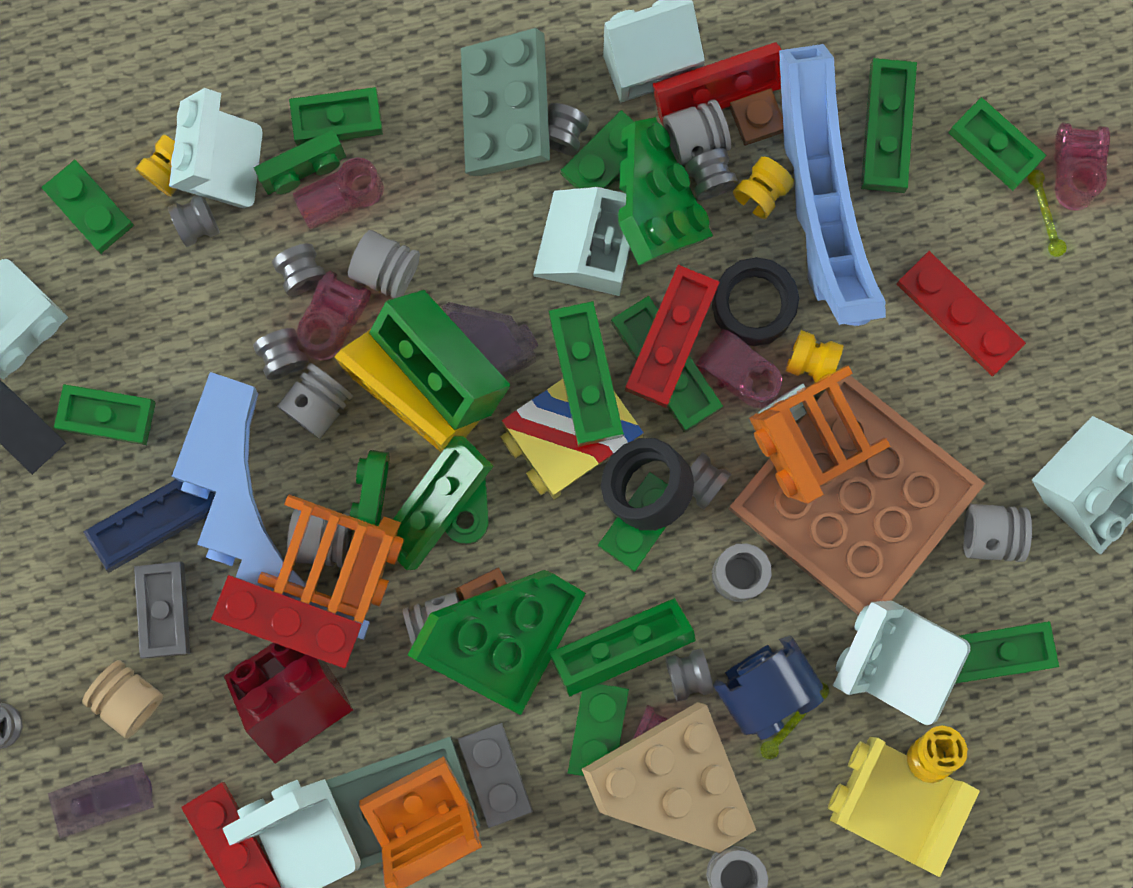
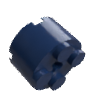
(770, 688)

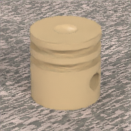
(122, 698)

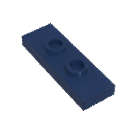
(146, 524)

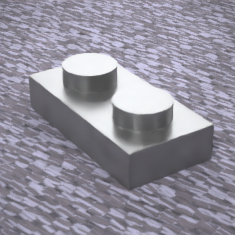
(162, 610)
(495, 775)

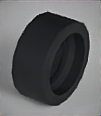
(774, 274)
(626, 462)

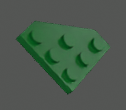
(659, 206)
(500, 637)

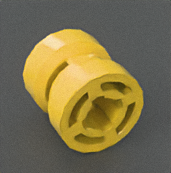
(158, 167)
(764, 186)
(813, 357)
(928, 761)

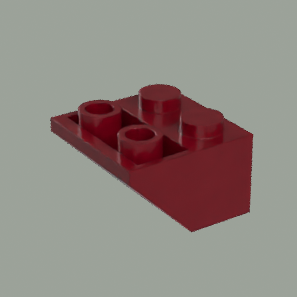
(285, 698)

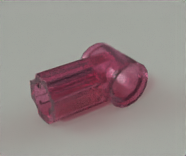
(334, 196)

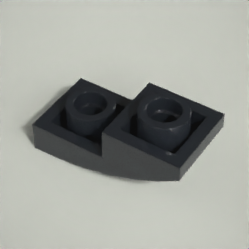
(25, 432)

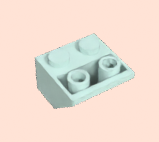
(651, 46)
(584, 240)
(1092, 483)

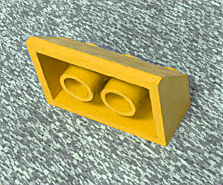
(384, 380)

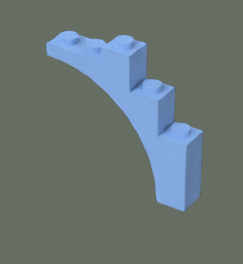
(822, 194)
(217, 462)

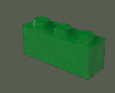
(439, 359)

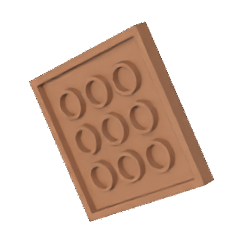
(874, 518)

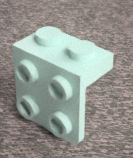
(215, 151)
(25, 317)
(902, 660)
(300, 835)

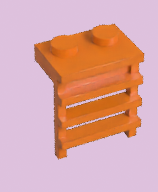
(788, 450)
(363, 567)
(421, 824)

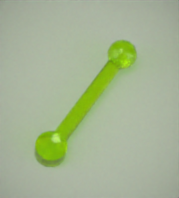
(1056, 246)
(770, 749)

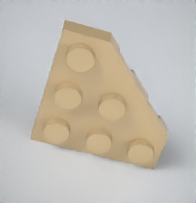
(674, 783)

